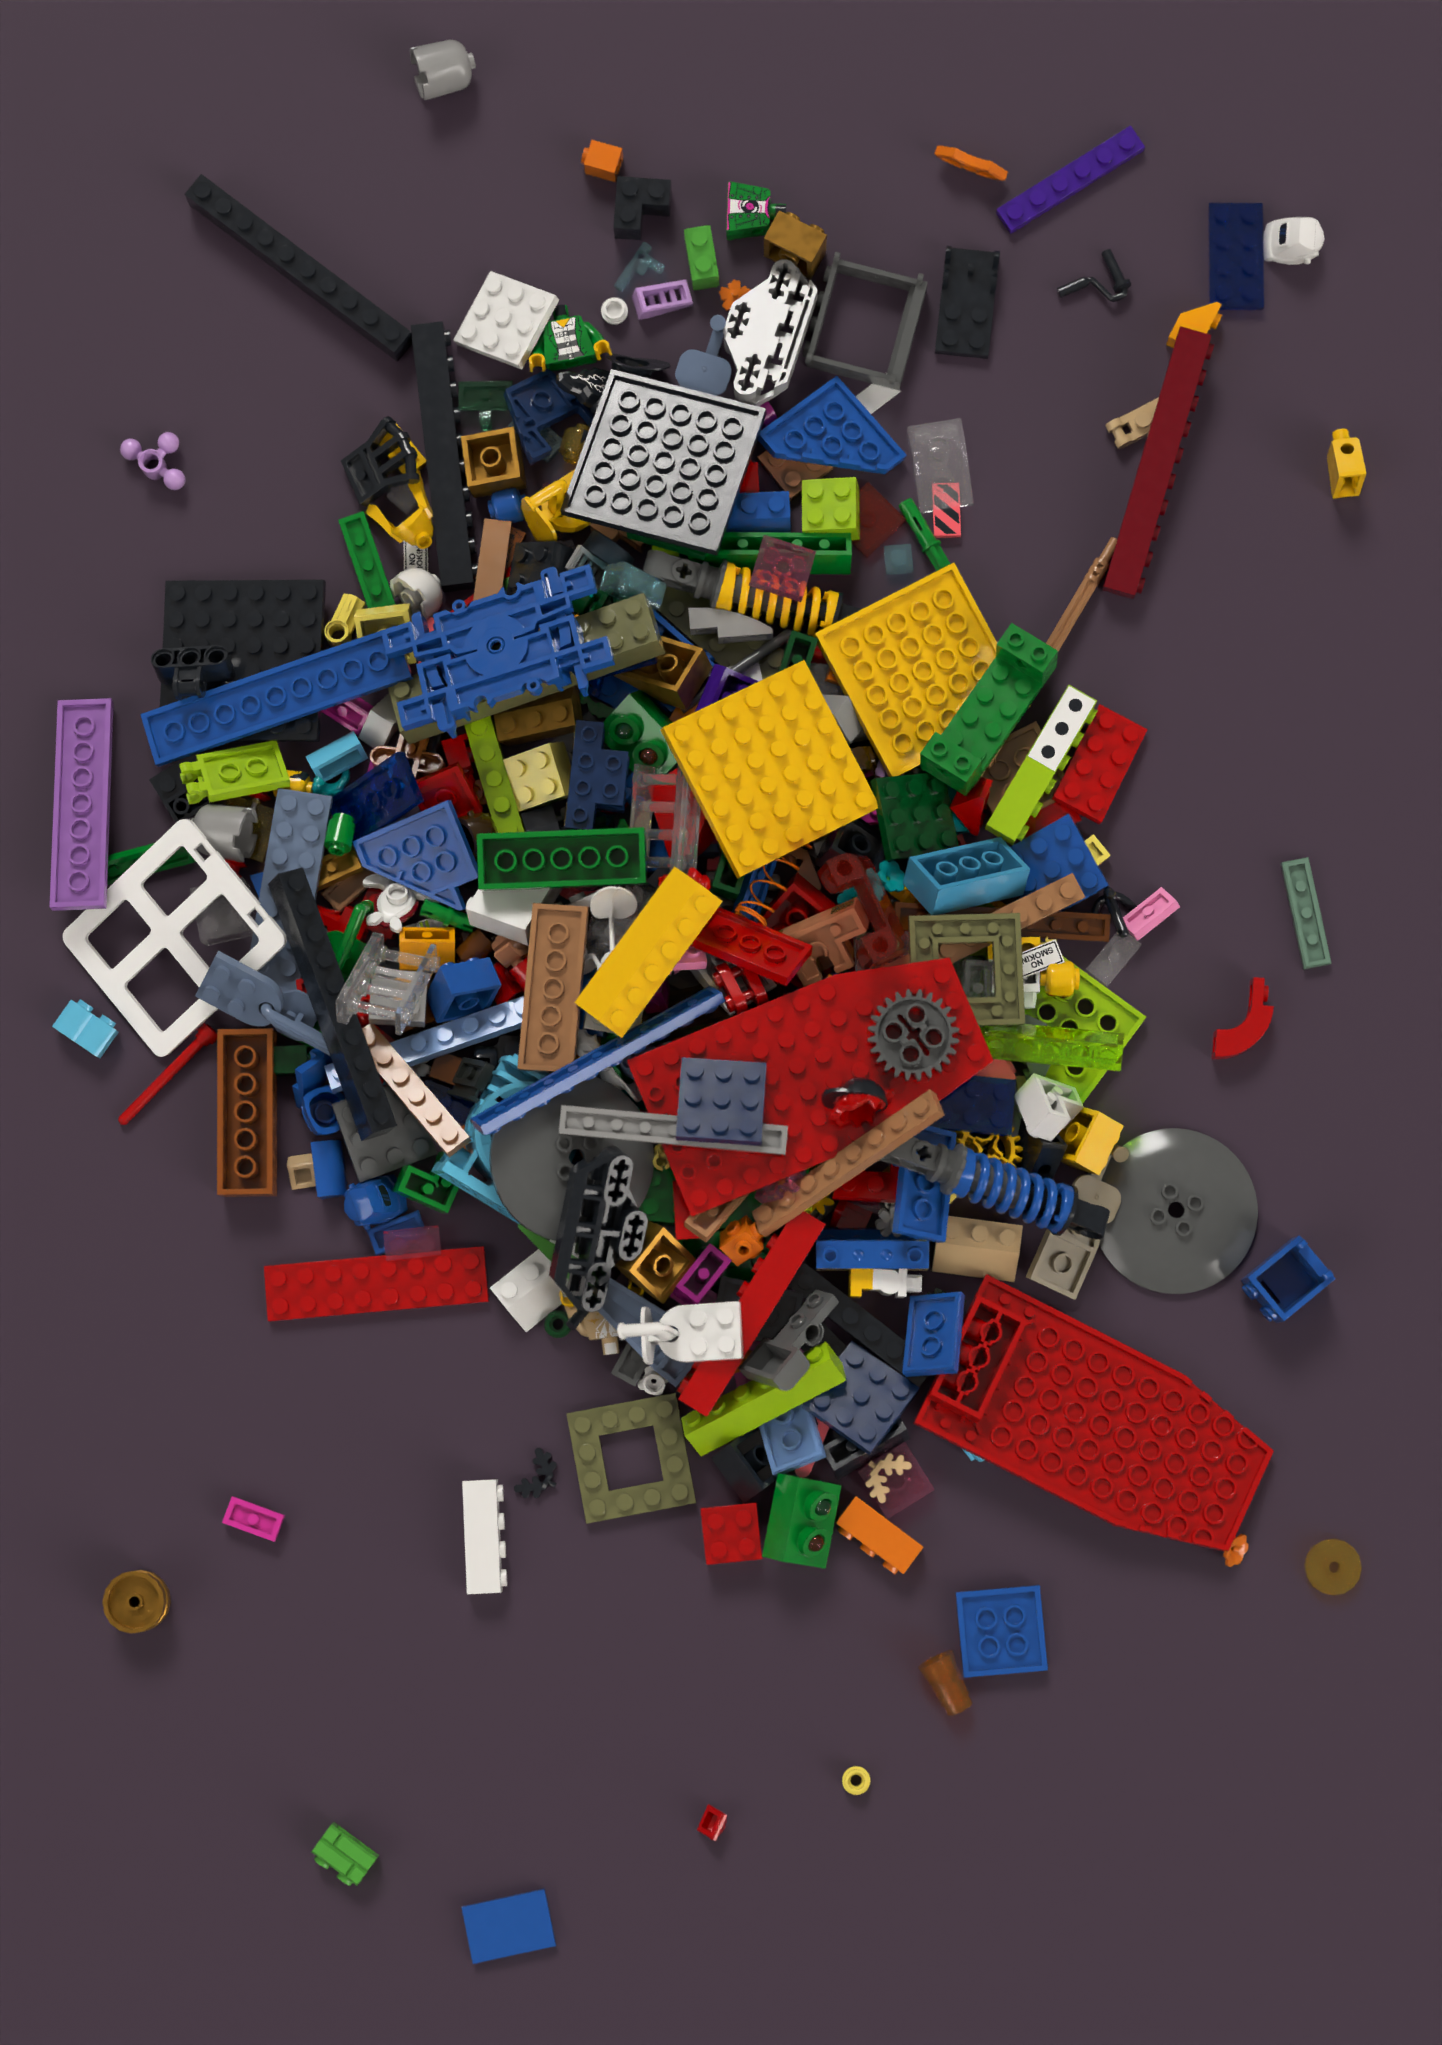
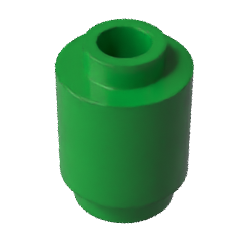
(339, 834)

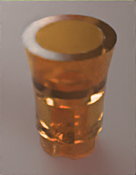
(946, 1681)

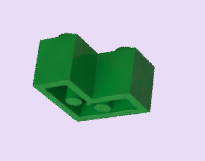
(426, 1188)

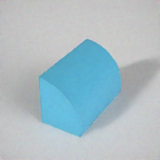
(337, 757)

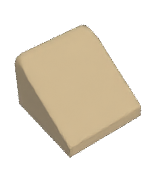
(301, 1171)

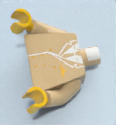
(596, 1326)

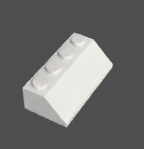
(529, 1290)

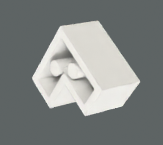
(1047, 1106)

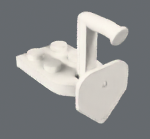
(703, 1332)

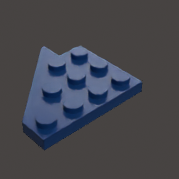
(423, 854)

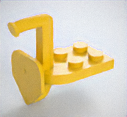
(546, 521)

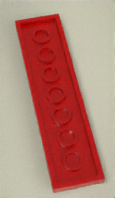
(375, 1284)

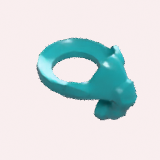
(332, 789)

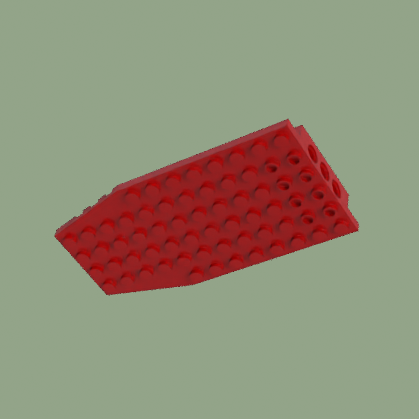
(810, 1045)
(1094, 1422)

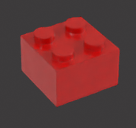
(731, 1533)

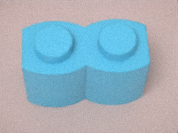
(85, 1028)

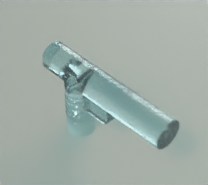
(639, 266)

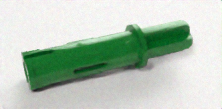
(926, 538)

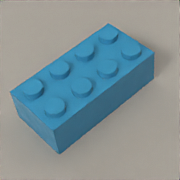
(966, 876)

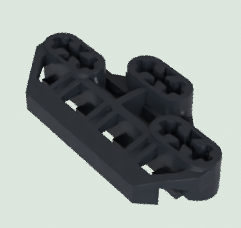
(611, 1232)

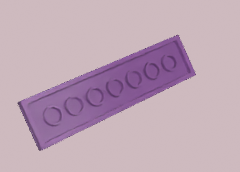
(81, 804)

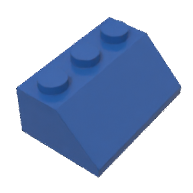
(761, 512)

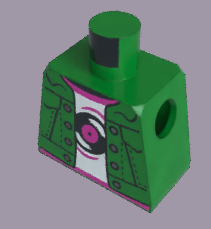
(749, 211)

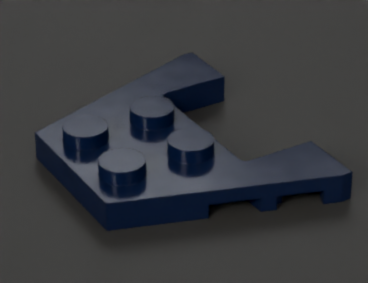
(538, 405)

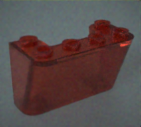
(889, 937)

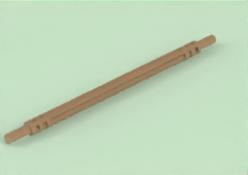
(1077, 604)

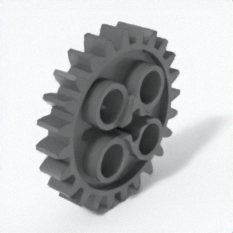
(892, 1049)

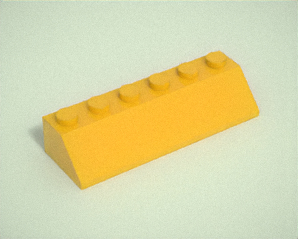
(648, 951)

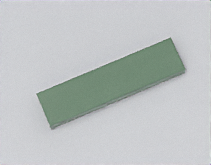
(1305, 913)

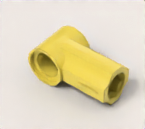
(344, 619)

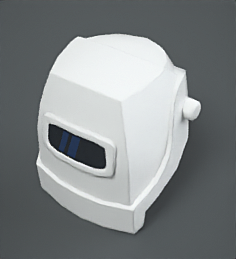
(1292, 240)

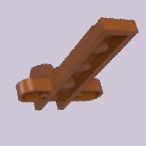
(424, 762)

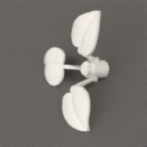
(609, 903)

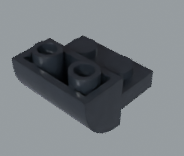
(173, 792)

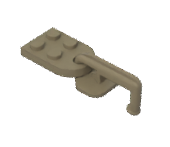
(1065, 1259)

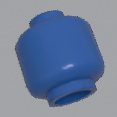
(506, 505)

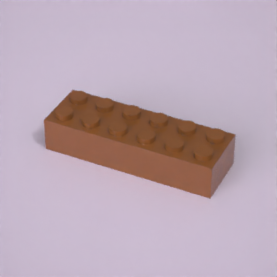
(246, 1113)

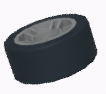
(606, 549)

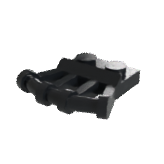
(365, 468)

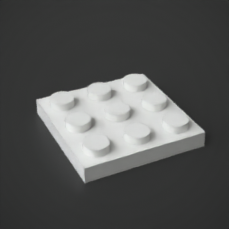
(506, 320)

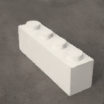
(482, 1536)

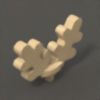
(876, 1479)

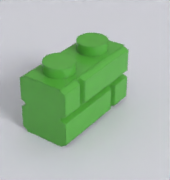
(701, 257)
(344, 1854)

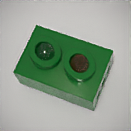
(637, 729)
(801, 1521)

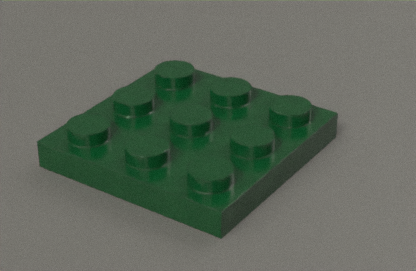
(913, 815)

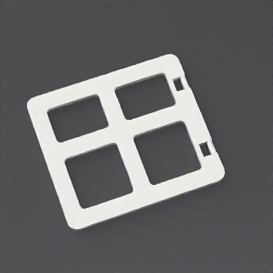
(168, 933)

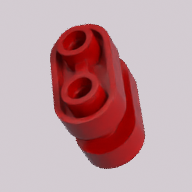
(735, 999)

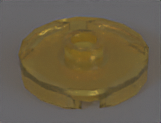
(1318, 1563)

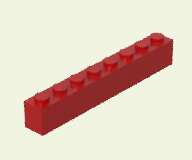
(757, 1303)

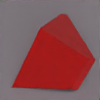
(970, 808)

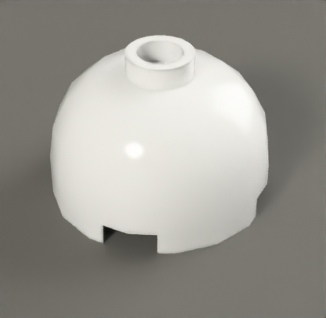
(418, 589)

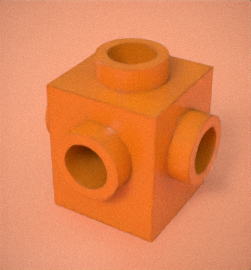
(741, 1240)

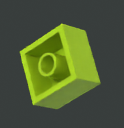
(831, 506)

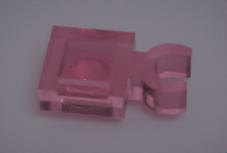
(776, 1190)

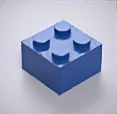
(462, 989)

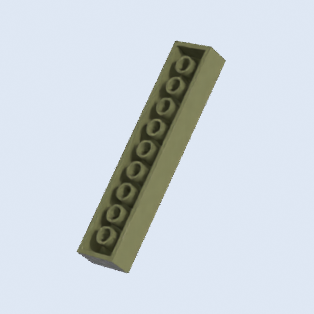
(632, 638)

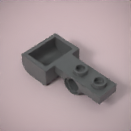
(780, 1360)

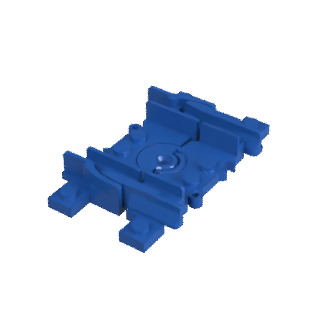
(463, 655)

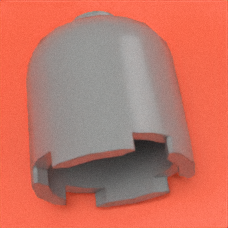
(442, 68)
(228, 830)

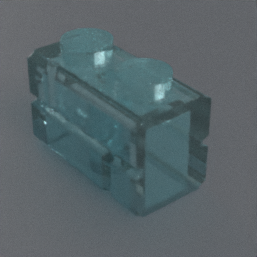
(626, 581)

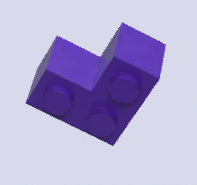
(721, 684)

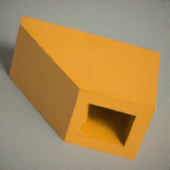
(1198, 319)

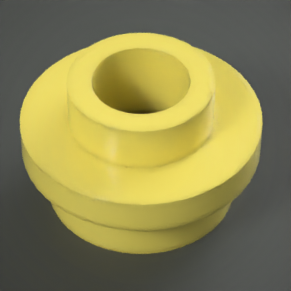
(862, 1787)

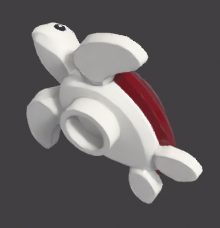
(393, 904)

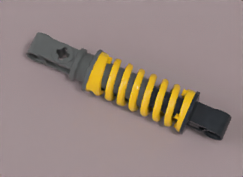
(729, 587)

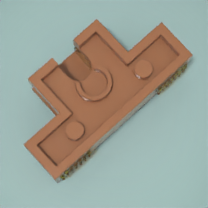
(830, 937)

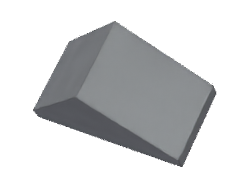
(844, 715)

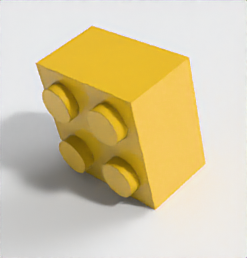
(1090, 1140)

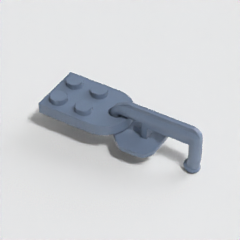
(706, 370)
(259, 1000)

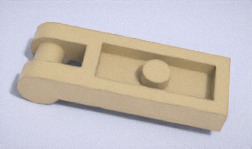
(1137, 421)

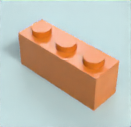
(878, 1536)

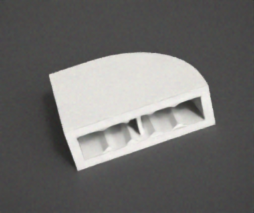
(507, 911)

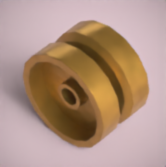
(119, 1600)

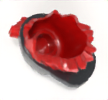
(856, 1101)

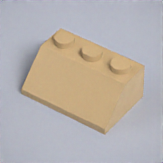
(979, 1249)

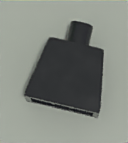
(1039, 1154)

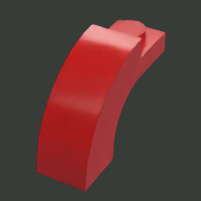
(1237, 1040)

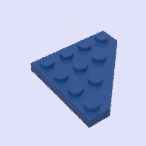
(832, 431)

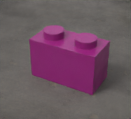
(702, 1275)

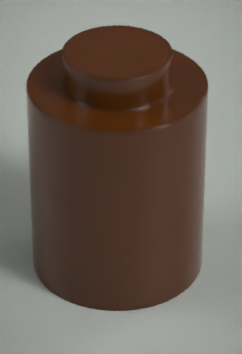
(476, 945)

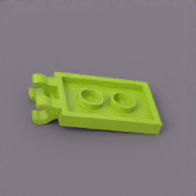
(235, 772)

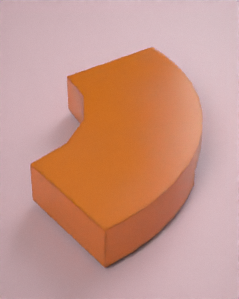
(971, 163)

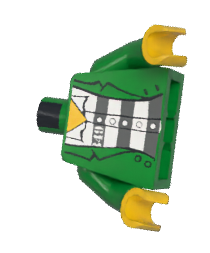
(567, 343)

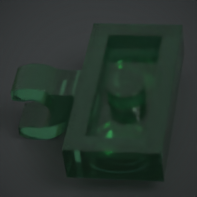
(483, 397)

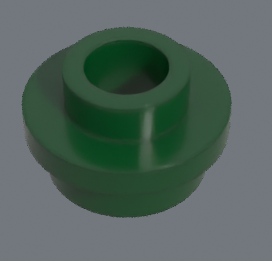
(549, 1320)

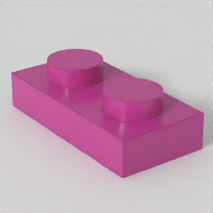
(253, 1518)

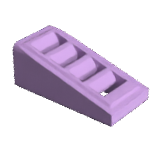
(663, 307)

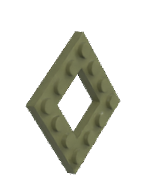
(1005, 935)
(677, 1483)

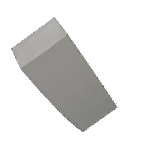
(729, 625)

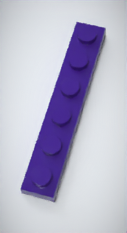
(1070, 179)

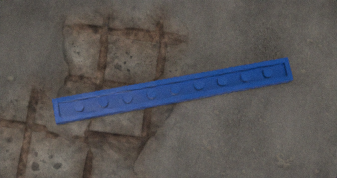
(592, 1063)

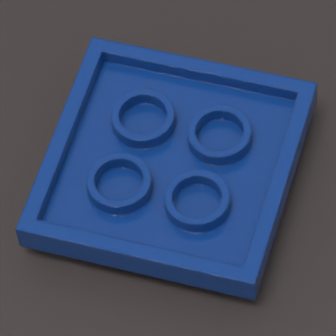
(1057, 853)
(1001, 1631)

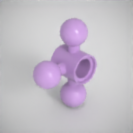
(167, 443)

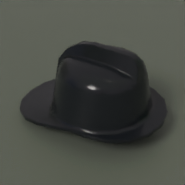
(637, 366)

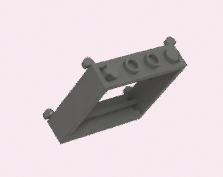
(917, 291)

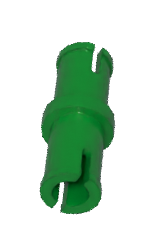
(446, 915)

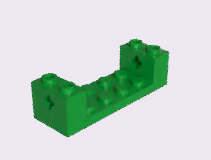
(990, 710)

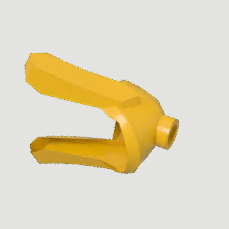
(416, 529)

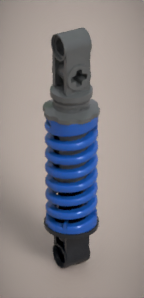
(969, 1172)

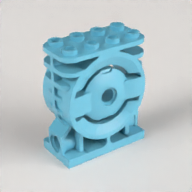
(505, 1082)

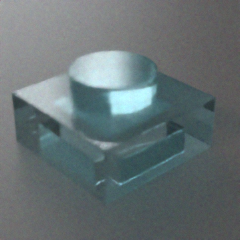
(898, 559)

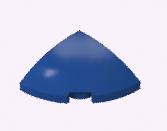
(310, 1075)

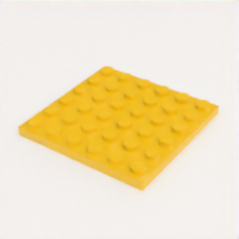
(910, 663)
(770, 768)

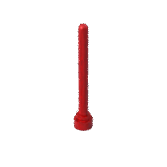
(205, 1036)

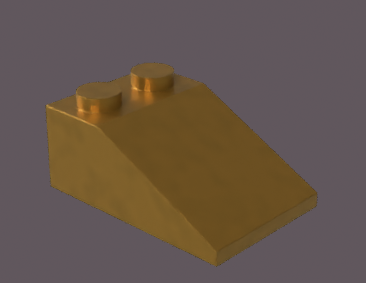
(675, 676)

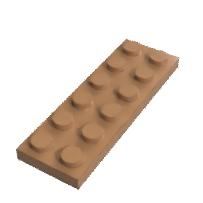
(552, 987)

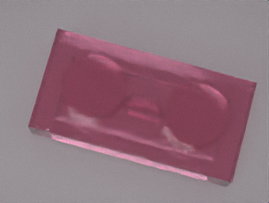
(412, 1242)

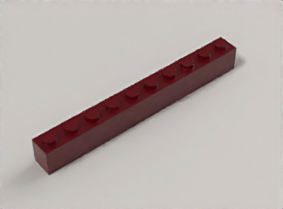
(1157, 462)

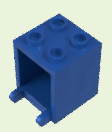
(1291, 1275)

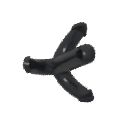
(1111, 898)

